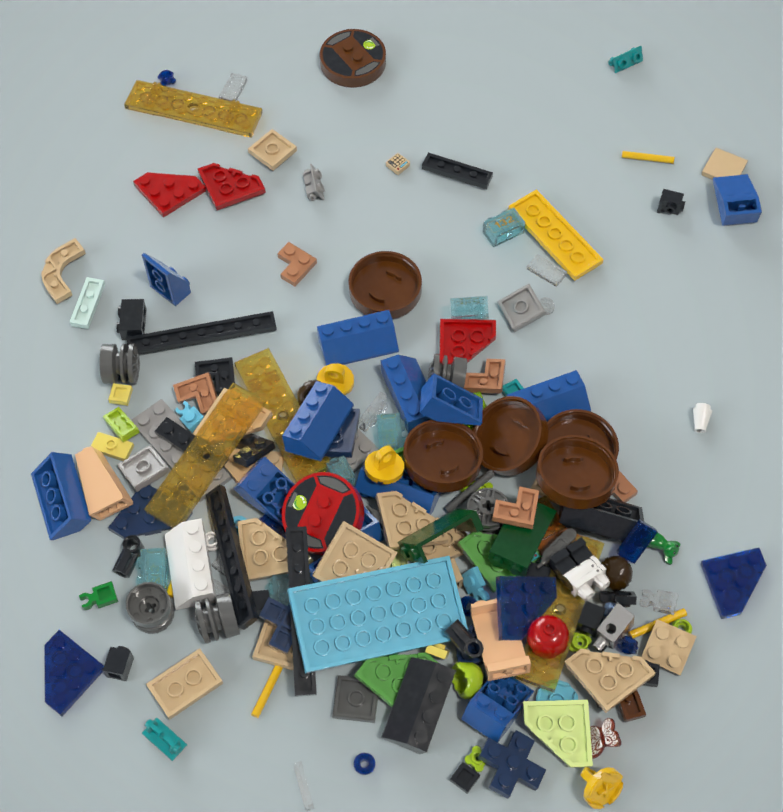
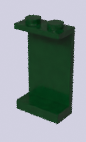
(460, 518)
(517, 545)

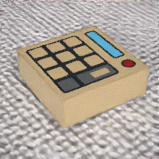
(397, 164)

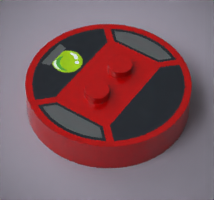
(322, 505)

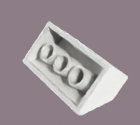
(189, 564)

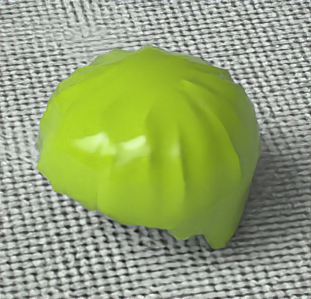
(467, 679)

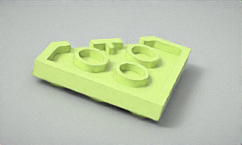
(562, 728)

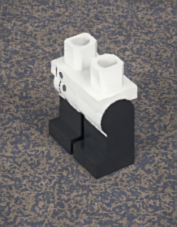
(579, 569)

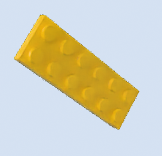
(557, 235)

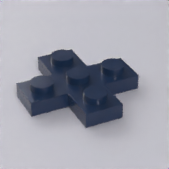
(280, 616)
(511, 764)

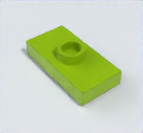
(121, 424)

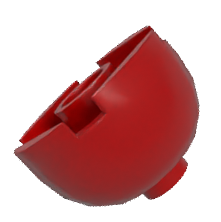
(548, 636)

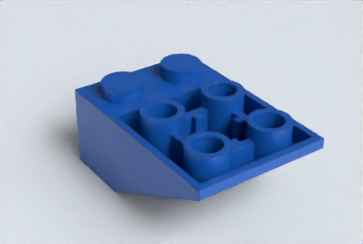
(737, 199)
(265, 488)
(496, 706)

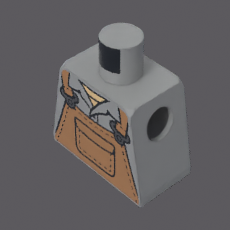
(617, 621)

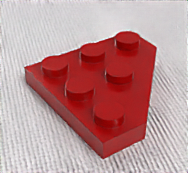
(229, 185)
(169, 191)
(465, 337)

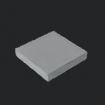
(521, 307)
(143, 468)

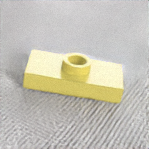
(112, 446)

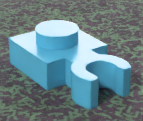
(190, 416)
(474, 584)

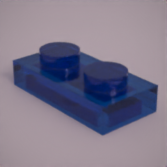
(637, 541)

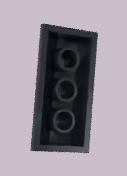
(609, 519)
(418, 704)

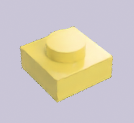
(120, 394)
(438, 650)

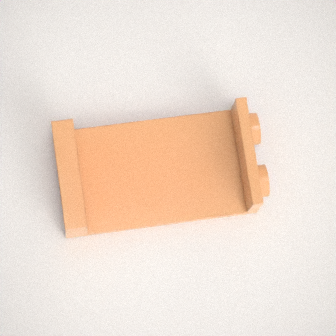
(500, 658)

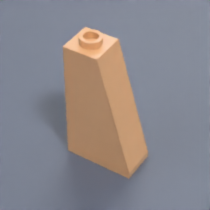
(100, 484)

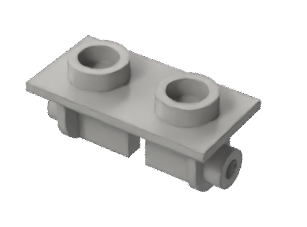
(315, 188)

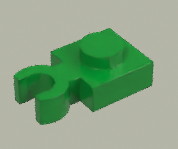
(102, 596)

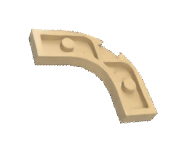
(54, 266)

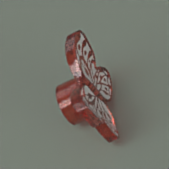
(604, 737)

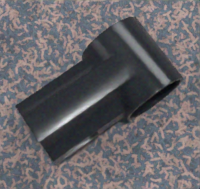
(127, 557)
(462, 638)

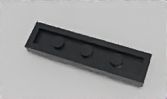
(457, 170)
(177, 435)

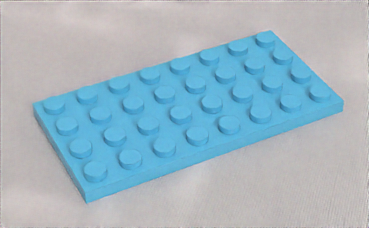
(375, 613)

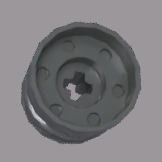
(116, 363)
(454, 373)
(483, 500)
(146, 597)
(216, 618)

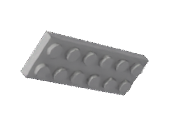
(147, 424)

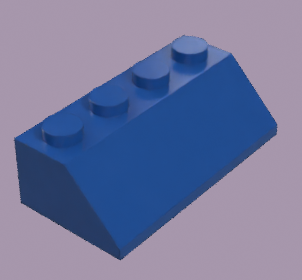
(358, 338)
(405, 385)
(557, 394)
(317, 422)
(406, 486)
(60, 495)

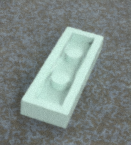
(87, 303)

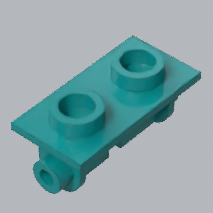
(626, 59)
(164, 738)

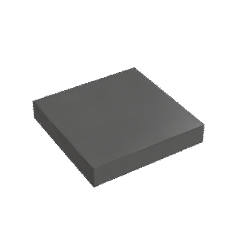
(354, 701)

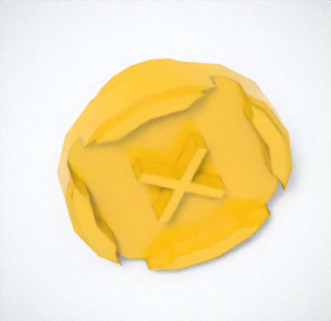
(337, 375)
(384, 465)
(601, 786)

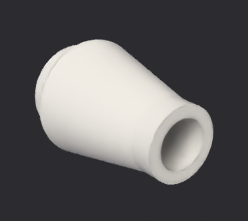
(702, 414)

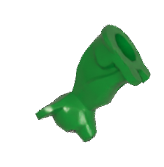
(669, 548)

